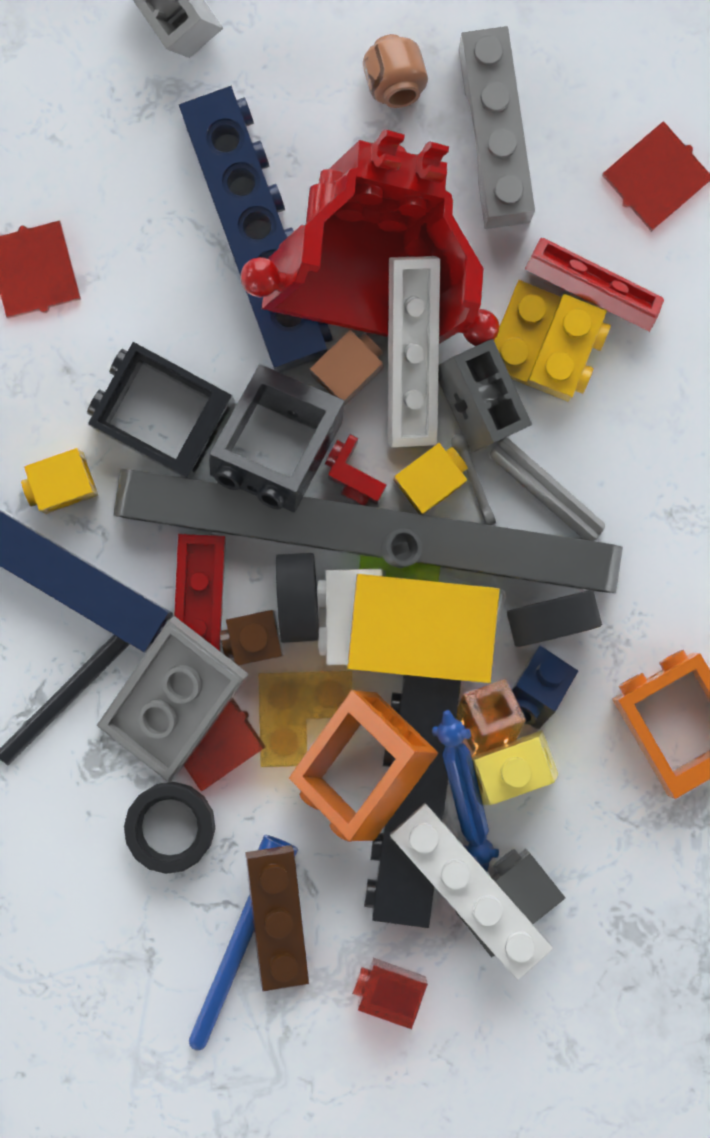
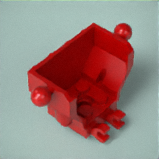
(358, 216)

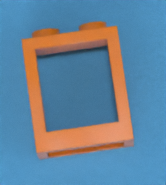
(638, 688)
(395, 734)

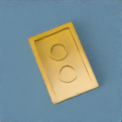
(423, 628)

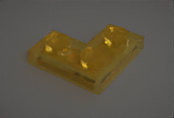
(288, 702)

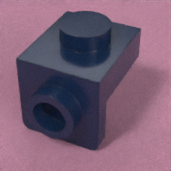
(542, 686)

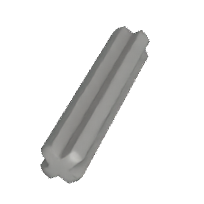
(547, 490)

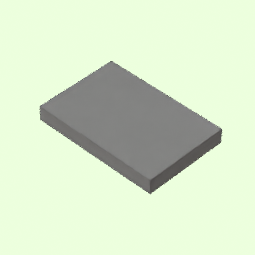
(172, 699)

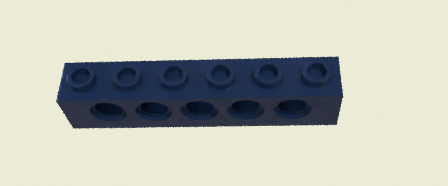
(206, 121)

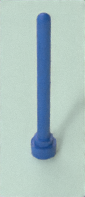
(229, 965)

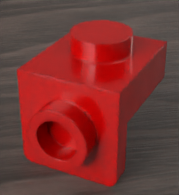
(357, 484)

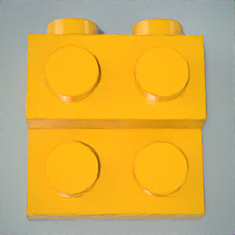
(550, 340)

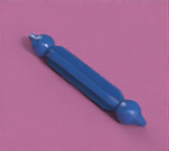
(465, 788)

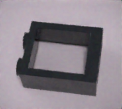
(125, 369)
(294, 401)

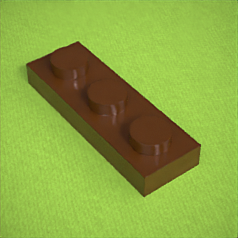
(277, 917)

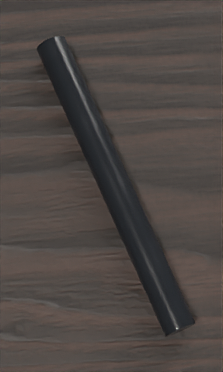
(61, 699)

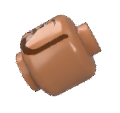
(395, 71)

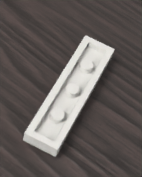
(413, 351)
(471, 891)

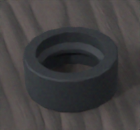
(297, 597)
(554, 618)
(134, 832)

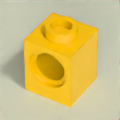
(432, 478)
(59, 481)

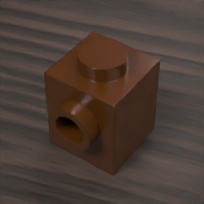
(252, 638)

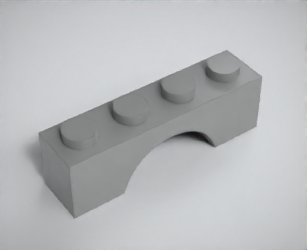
(498, 127)

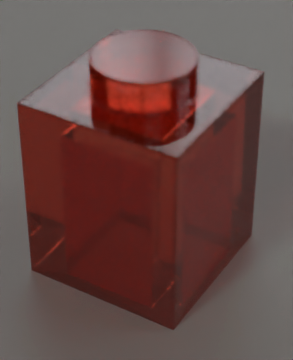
(390, 992)

